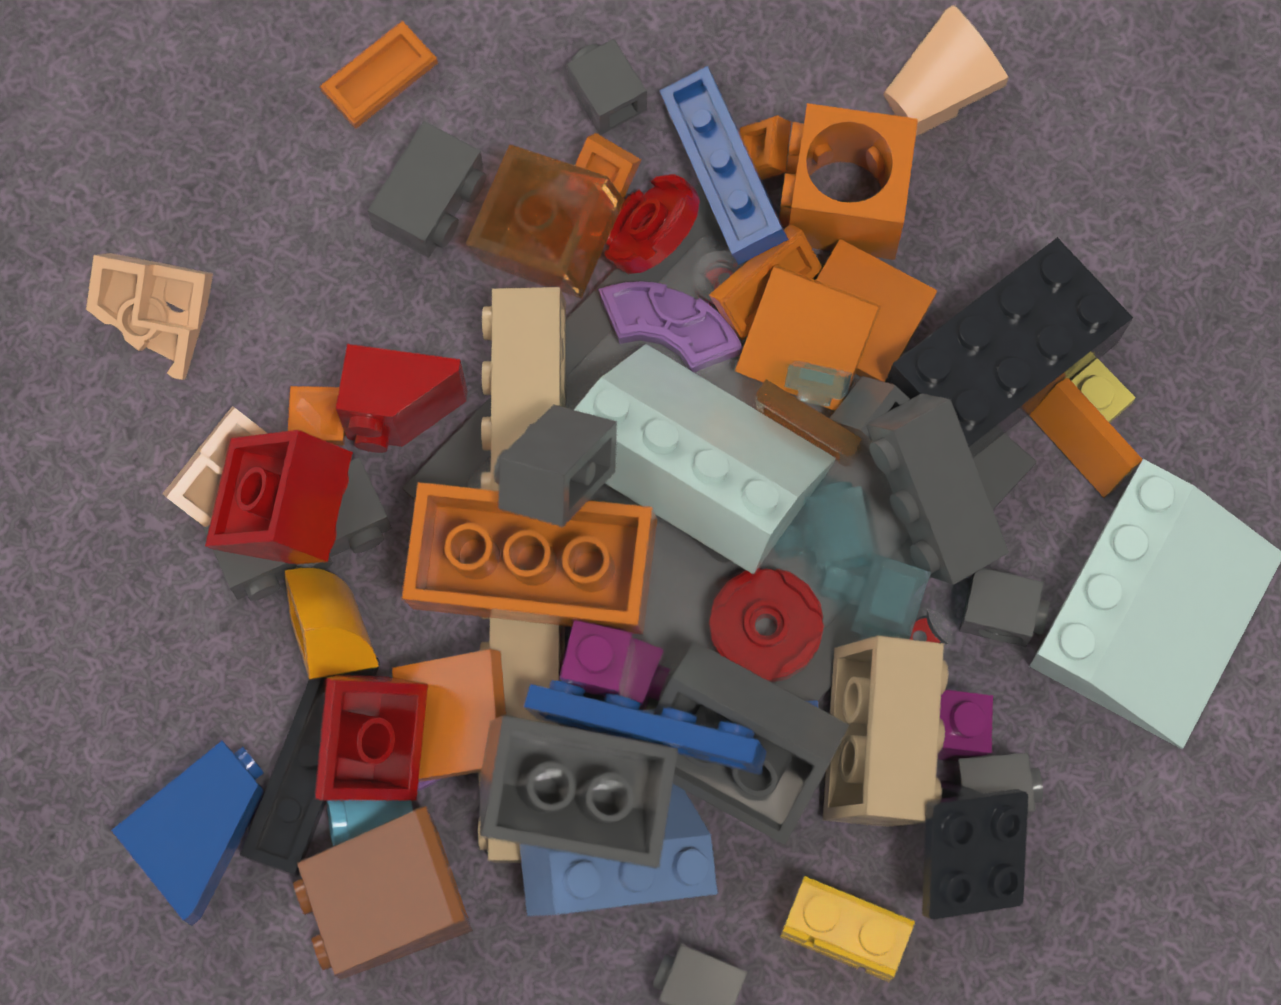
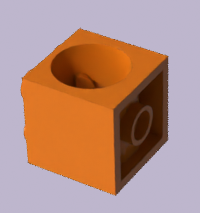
(864, 138)

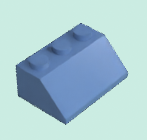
(576, 883)

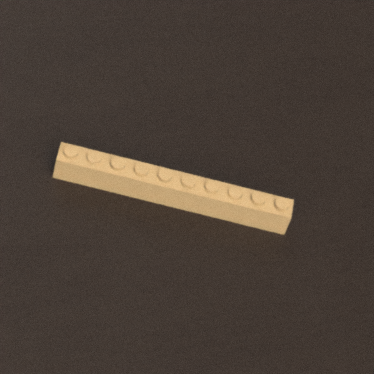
(523, 383)

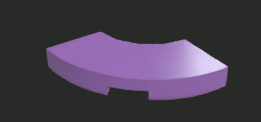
(672, 319)

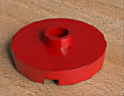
(652, 224)
(773, 596)

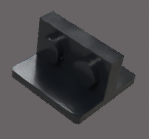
(974, 851)

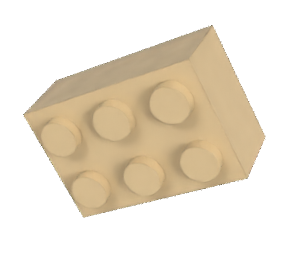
(889, 753)

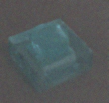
(817, 383)

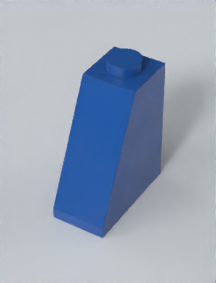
(194, 827)

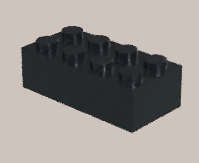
(1015, 344)

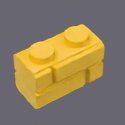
(847, 929)

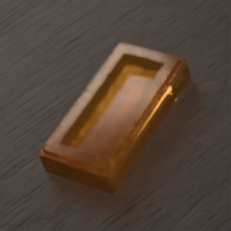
(808, 423)

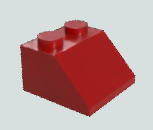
(395, 395)
(280, 497)
(371, 738)

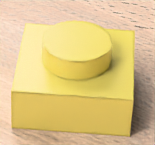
(1103, 390)

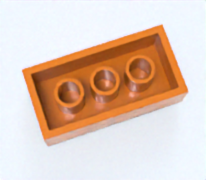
(517, 568)

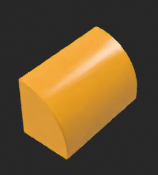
(327, 623)

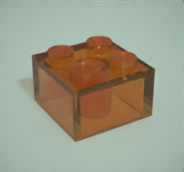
(545, 220)

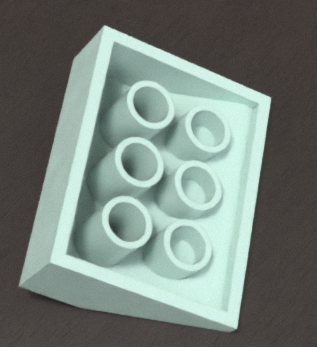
(704, 456)
(1159, 605)

